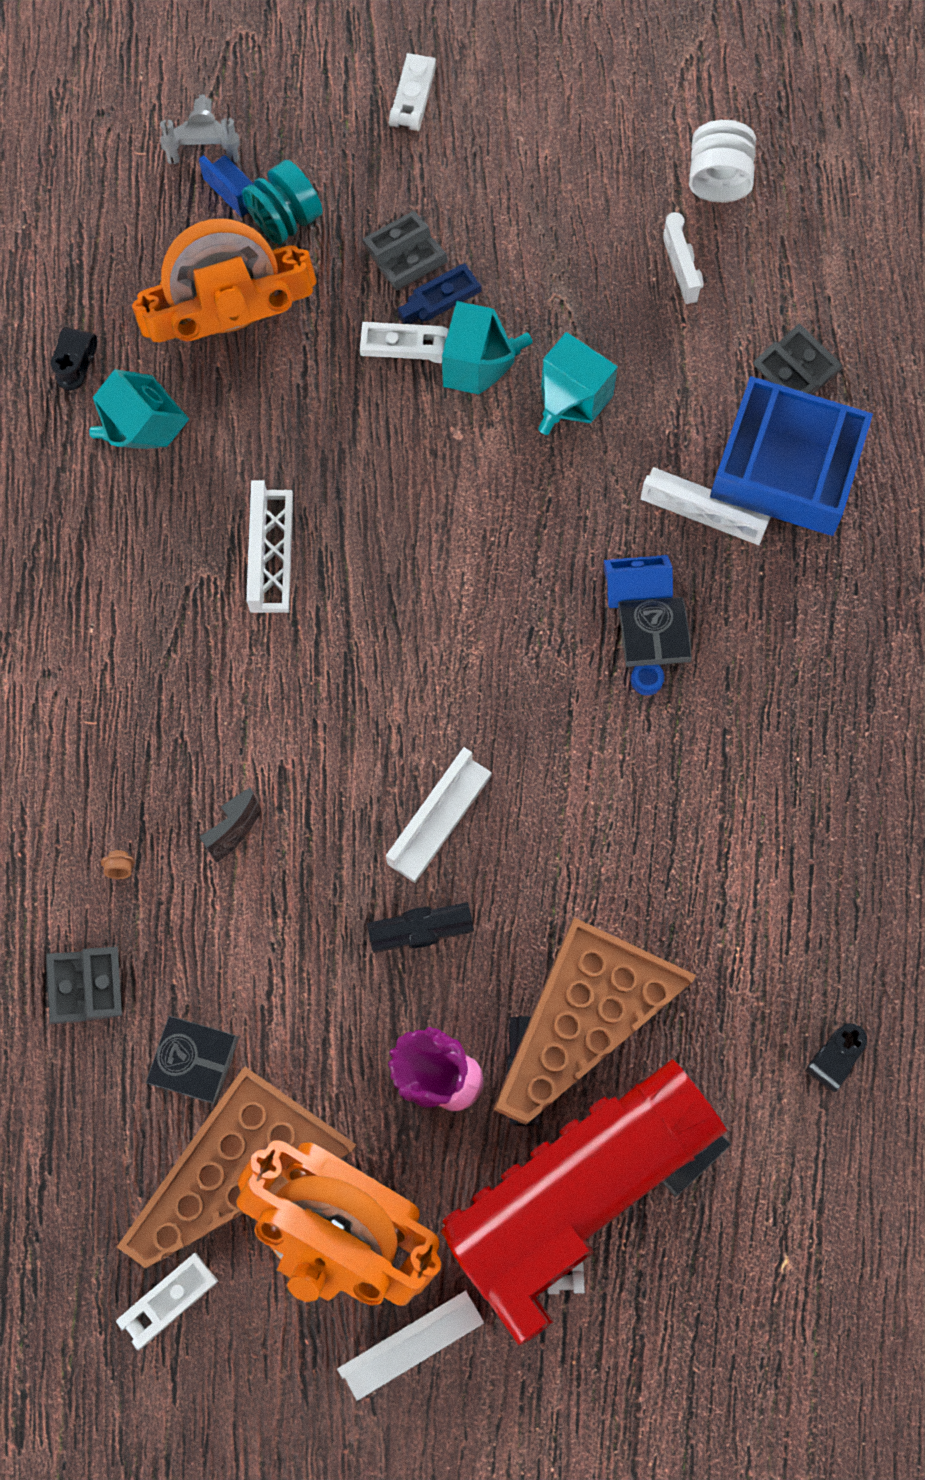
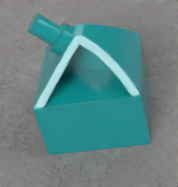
(478, 349)
(575, 383)
(136, 412)

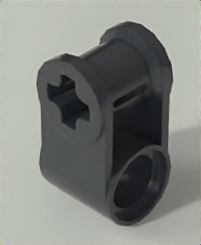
(73, 357)
(833, 1060)

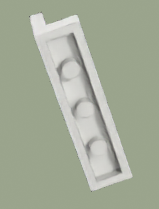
(695, 503)
(257, 549)
(438, 816)
(411, 1345)

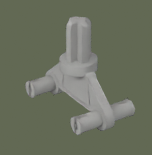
(198, 130)

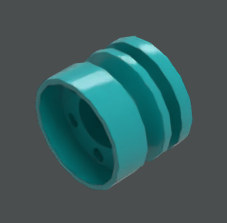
(282, 201)

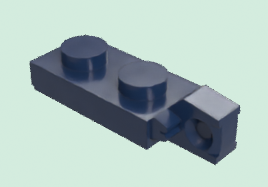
(439, 295)

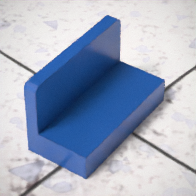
(226, 181)
(638, 579)

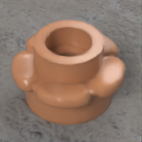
(117, 865)

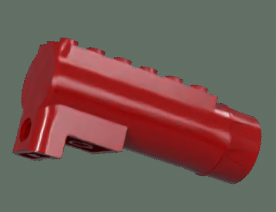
(542, 1213)

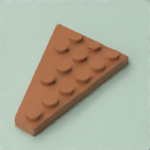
(587, 1008)
(203, 1183)

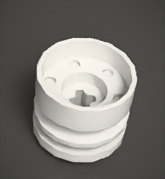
(722, 161)

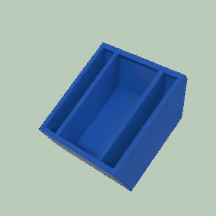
(791, 456)

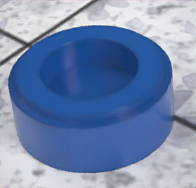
(647, 679)

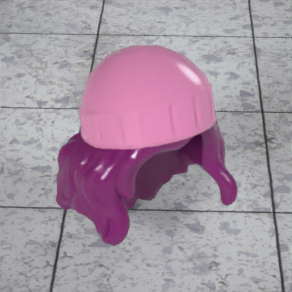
(435, 1071)

